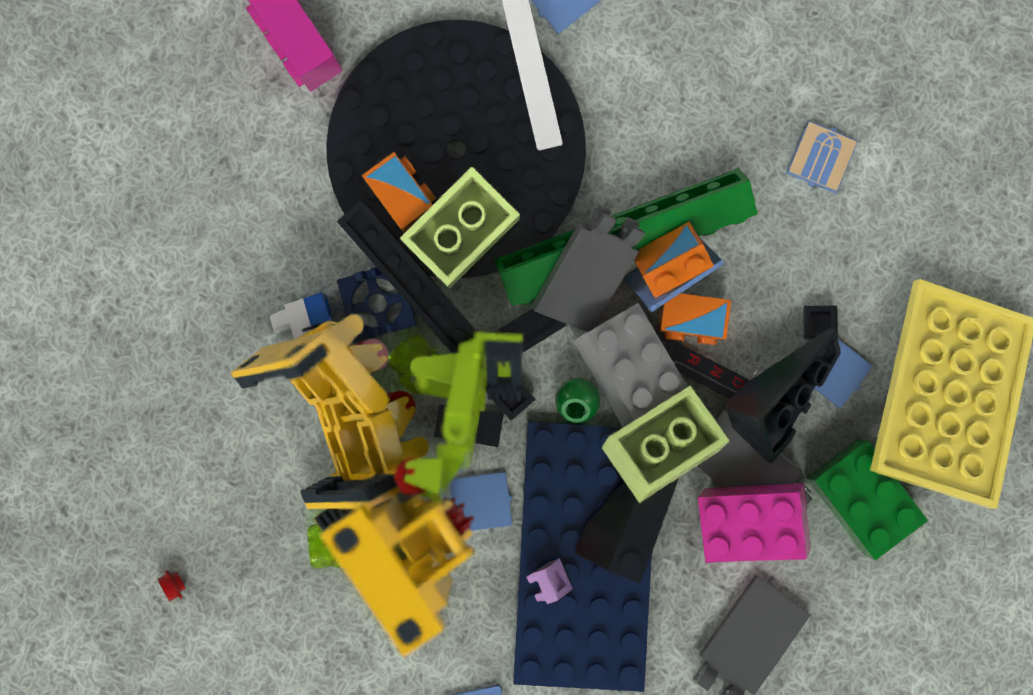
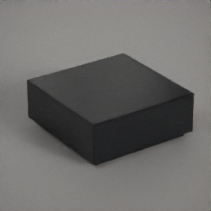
(819, 319)

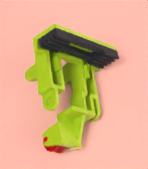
(461, 378)

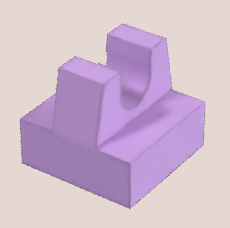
(552, 581)

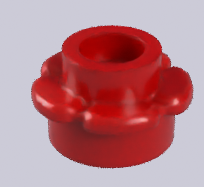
(171, 585)

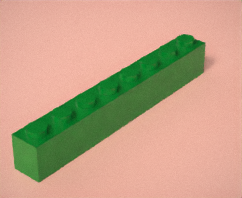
(705, 205)

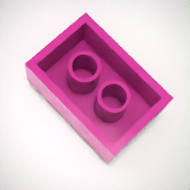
(297, 39)
(754, 523)

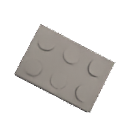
(630, 364)

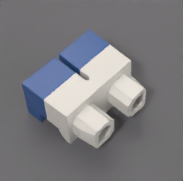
(302, 315)

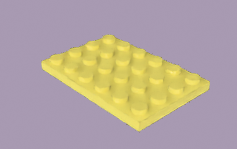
(954, 394)

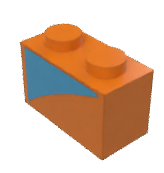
(399, 191)
(673, 260)
(695, 317)

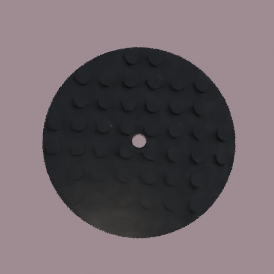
(461, 86)

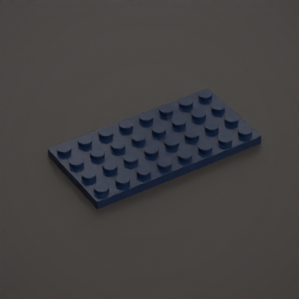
(601, 626)

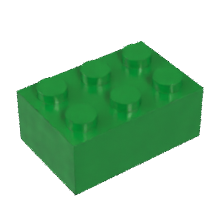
(866, 503)

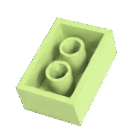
(460, 227)
(664, 443)

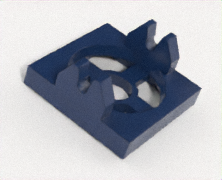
(347, 289)

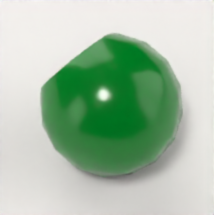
(577, 400)

